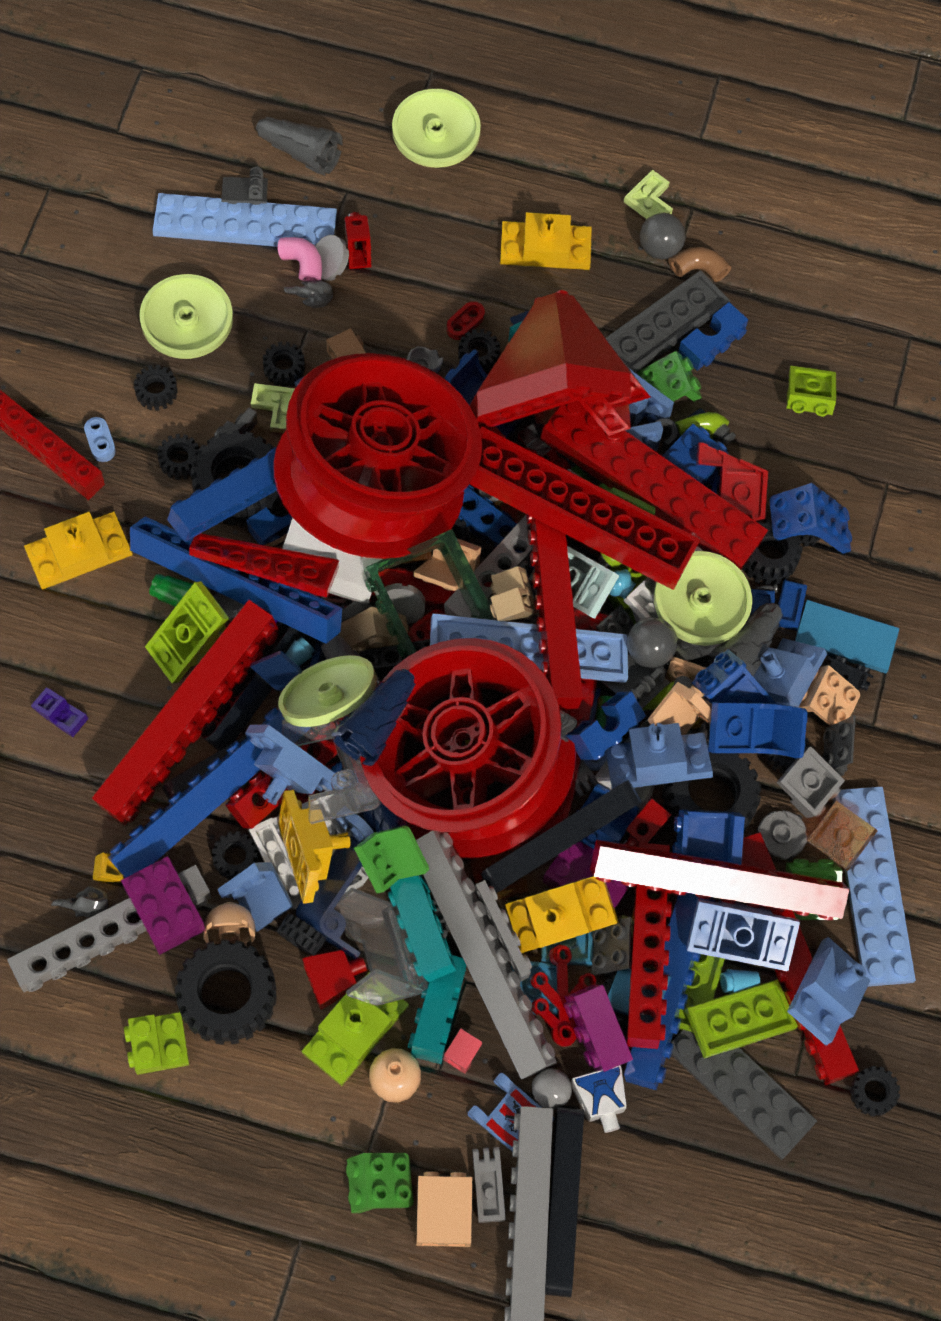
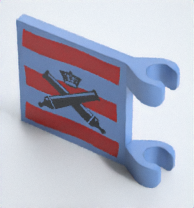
(501, 1120)

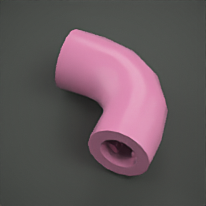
(306, 253)

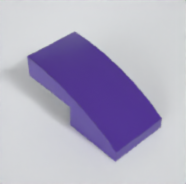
(59, 712)

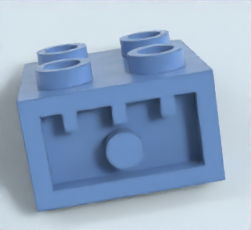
(260, 892)

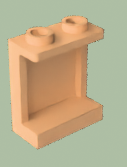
(444, 1210)

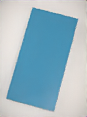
(848, 636)

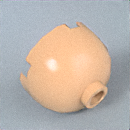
(229, 922)
(395, 1075)

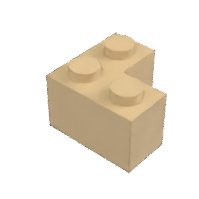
(512, 596)
(369, 630)

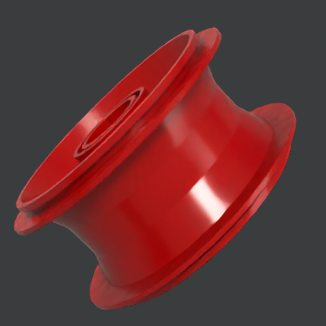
(393, 451)
(460, 672)

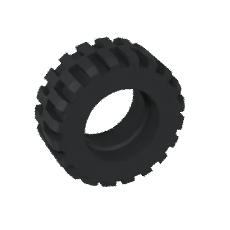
(227, 452)
(730, 770)
(214, 960)

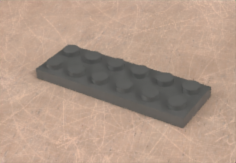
(667, 321)
(747, 1094)

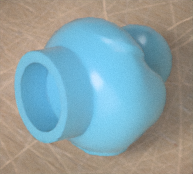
(623, 584)

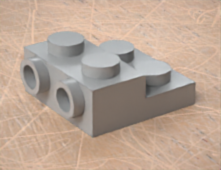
(810, 783)

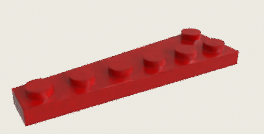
(287, 567)

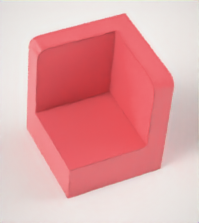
(462, 1051)

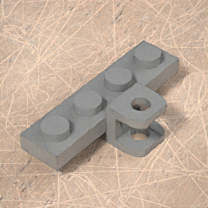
(506, 935)

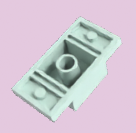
(589, 582)

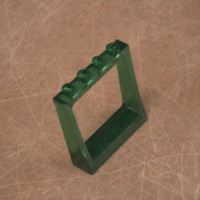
(460, 569)

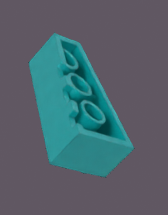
(422, 928)
(437, 1015)

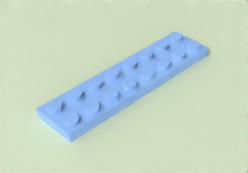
(241, 222)
(600, 653)
(876, 895)

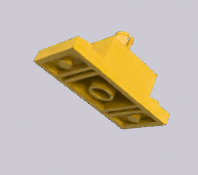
(546, 242)
(77, 548)
(307, 845)
(561, 913)

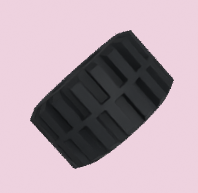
(774, 569)

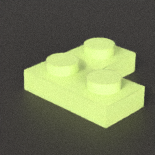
(645, 195)
(273, 399)

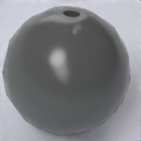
(662, 235)
(652, 642)

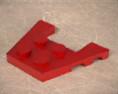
(740, 481)

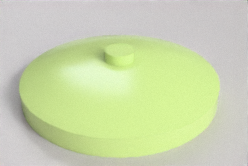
(436, 128)
(186, 316)
(708, 601)
(327, 691)

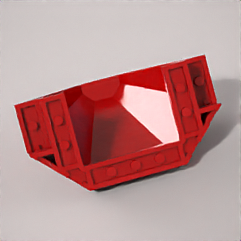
(556, 361)

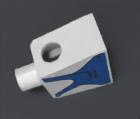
(601, 1096)

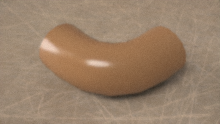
(701, 259)

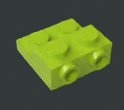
(811, 391)
(156, 1043)

